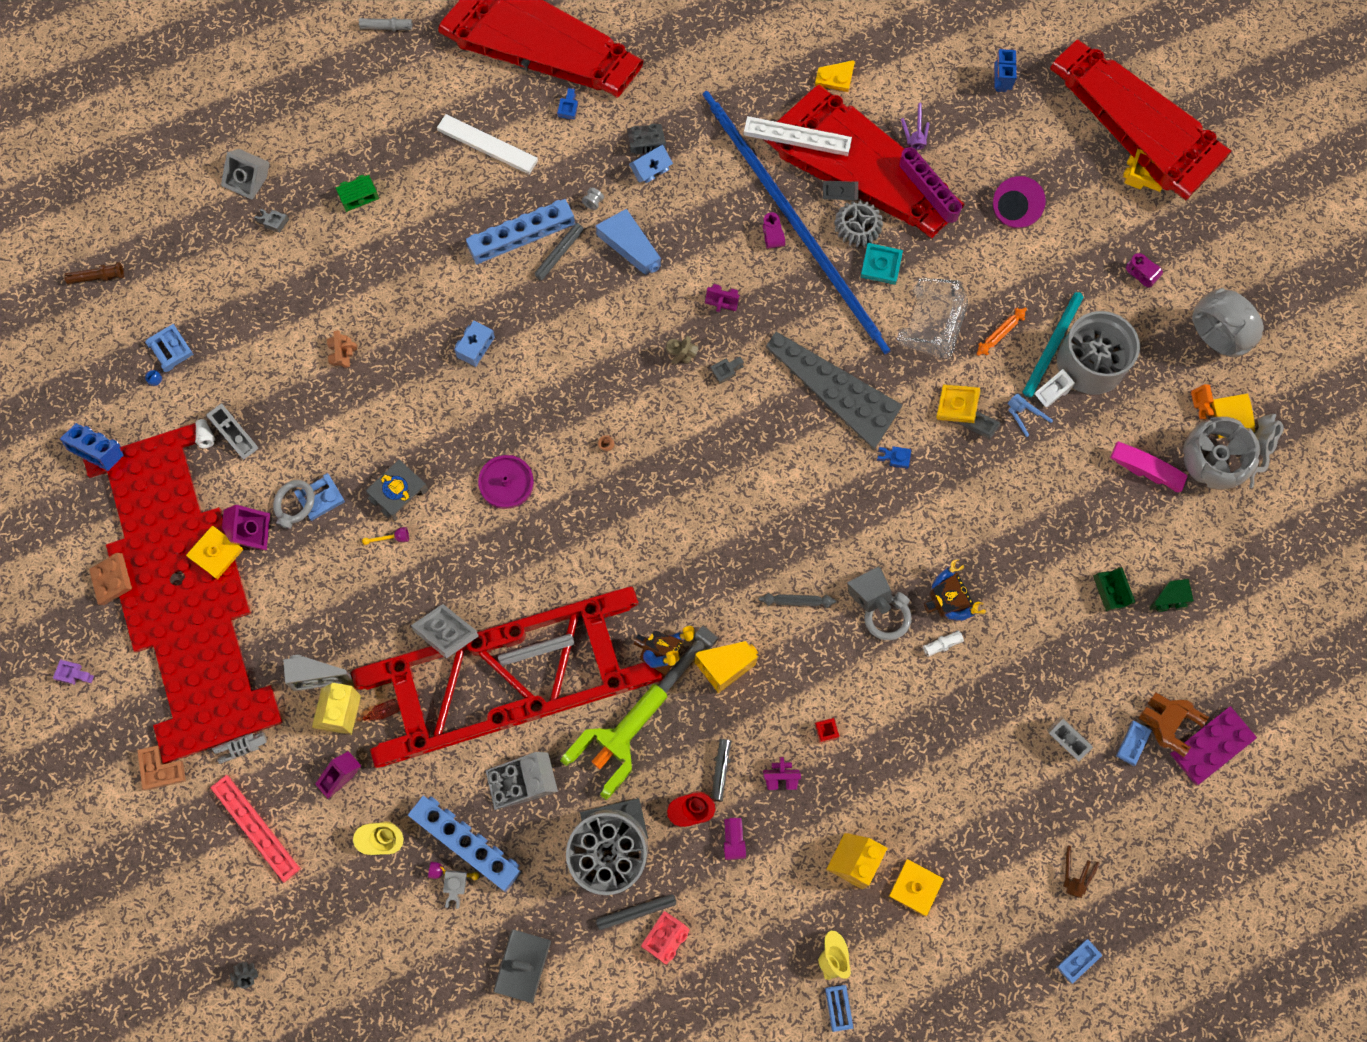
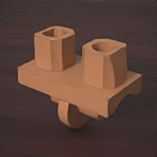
(343, 349)

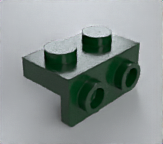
(1114, 589)

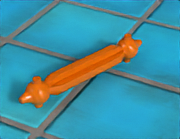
(1001, 331)

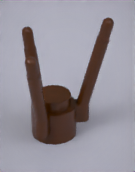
(1078, 887)

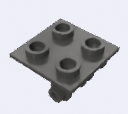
(645, 136)

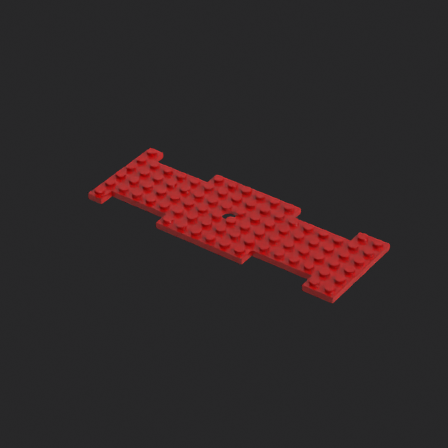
(189, 621)

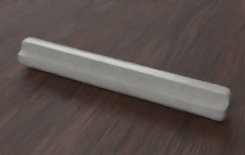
(536, 649)

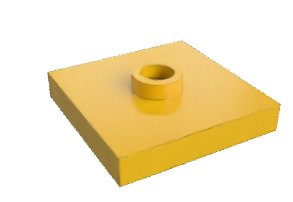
(958, 403)
(214, 552)
(916, 887)

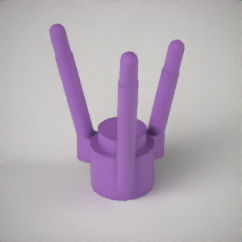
(917, 140)

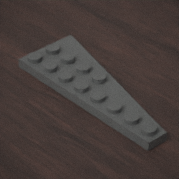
(851, 399)

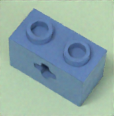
(658, 157)
(474, 352)

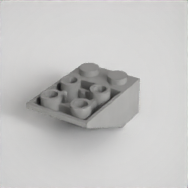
(521, 780)

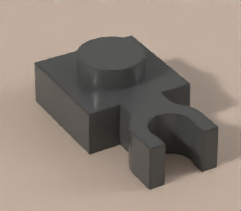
(274, 221)

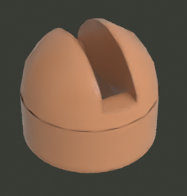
(605, 440)

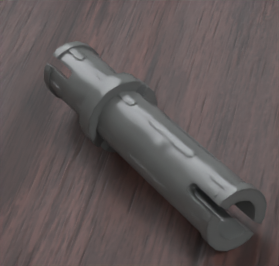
(721, 767)

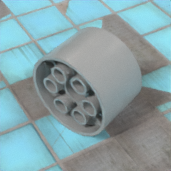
(1112, 333)
(605, 818)

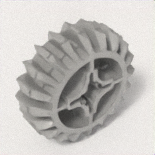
(854, 228)

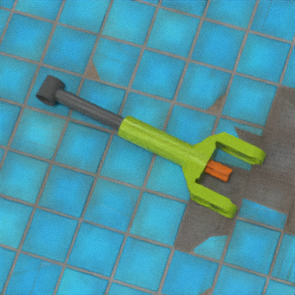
(617, 740)

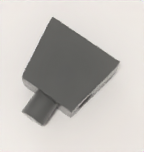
(871, 591)

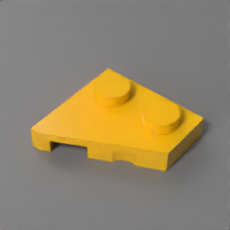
(835, 76)

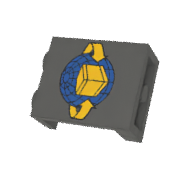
(395, 489)

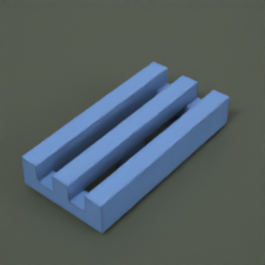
(838, 1006)

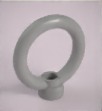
(284, 519)
(900, 601)

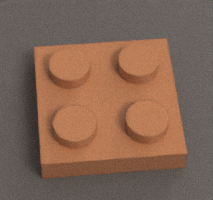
(110, 579)

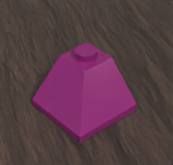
(246, 526)

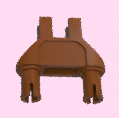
(1171, 716)

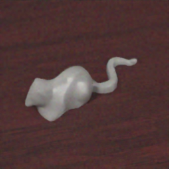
(1267, 435)

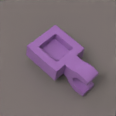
(70, 672)

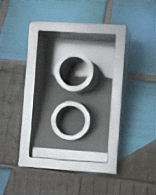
(306, 673)

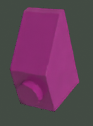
(337, 774)

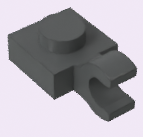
(726, 370)

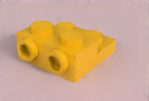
(1137, 175)

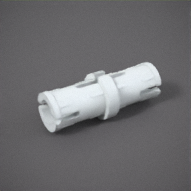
(943, 643)

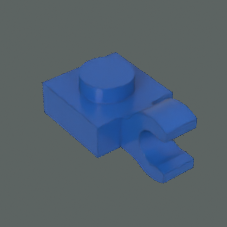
(568, 106)

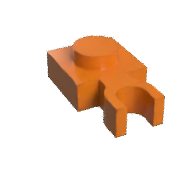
(1202, 399)

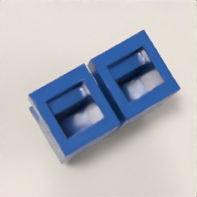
(1005, 70)

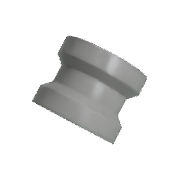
(593, 198)

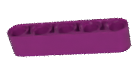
(932, 192)

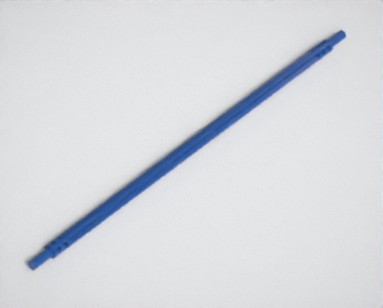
(797, 223)

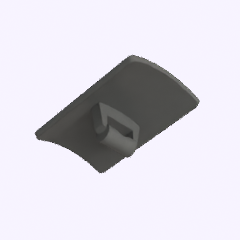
(522, 966)

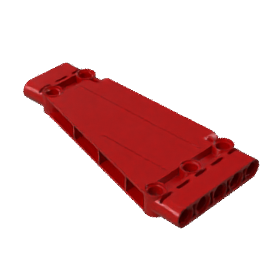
(546, 37)
(1139, 117)
(870, 161)

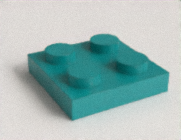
(881, 263)

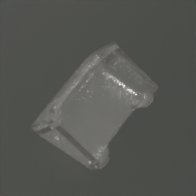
(935, 317)

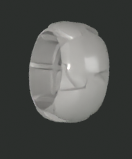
(1228, 322)
(1213, 468)

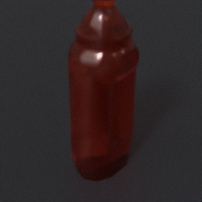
(383, 710)

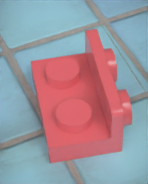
(665, 938)

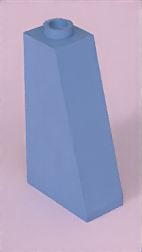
(629, 241)

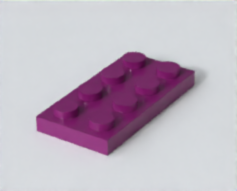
(1214, 745)

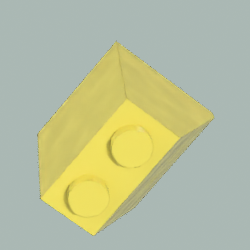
(337, 708)

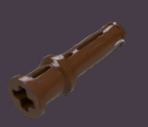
(103, 272)

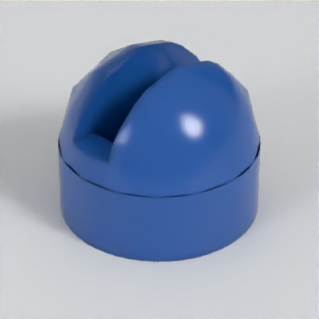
(155, 378)

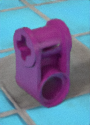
(773, 231)
(1145, 270)

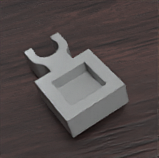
(454, 884)

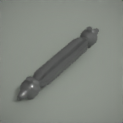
(797, 600)

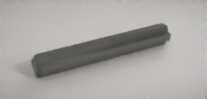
(559, 251)
(636, 912)

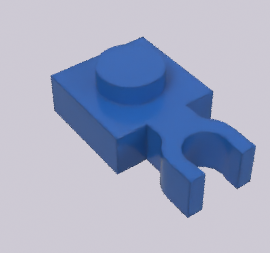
(898, 456)

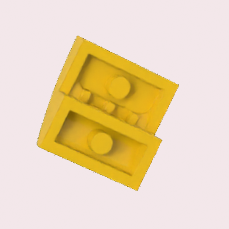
(1236, 407)

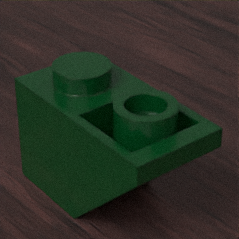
(1173, 595)

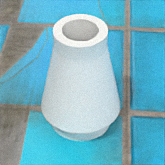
(204, 436)

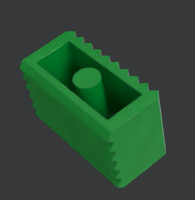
(357, 192)

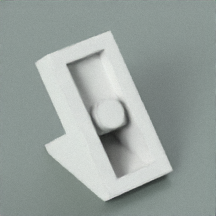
(1055, 388)

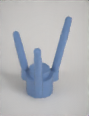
(1019, 404)

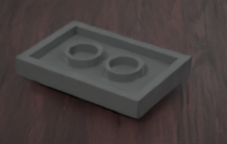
(631, 807)

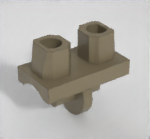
(683, 350)

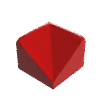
(827, 730)

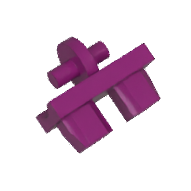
(722, 299)
(790, 775)

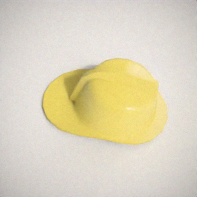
(378, 838)
(835, 957)

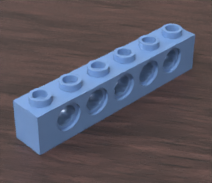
(515, 239)
(421, 814)

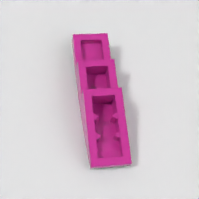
(1151, 467)

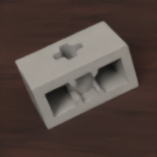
(1069, 738)

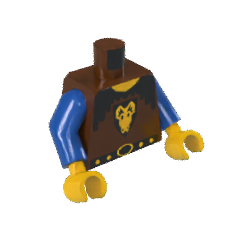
(951, 596)
(663, 650)

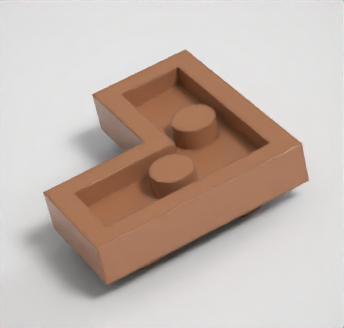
(156, 774)

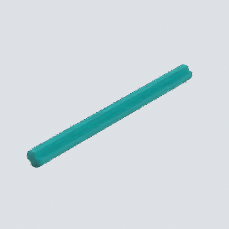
(1052, 345)

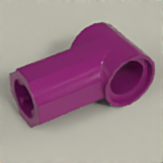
(734, 844)

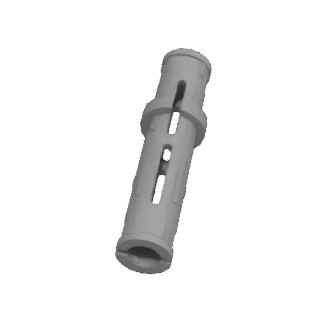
(385, 24)

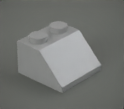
(244, 173)

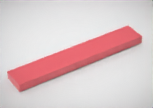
(255, 828)

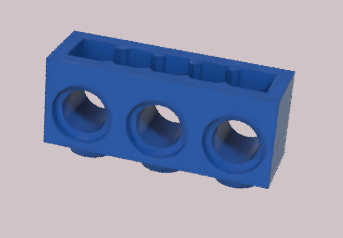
(92, 446)

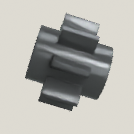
(243, 975)

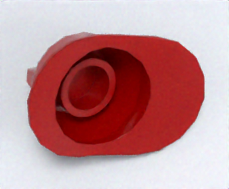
(691, 809)

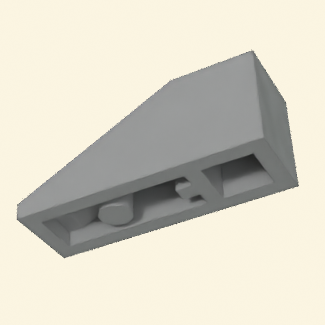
(232, 431)

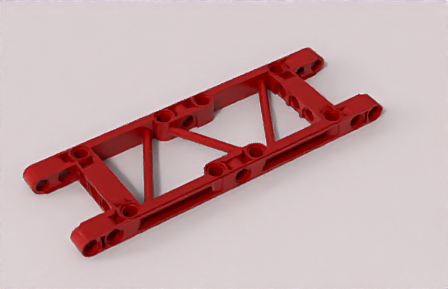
(515, 712)

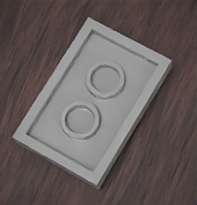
(444, 631)

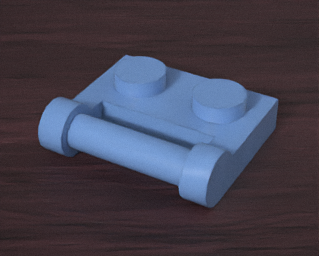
(174, 343)
(324, 500)

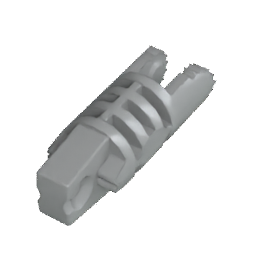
(240, 746)

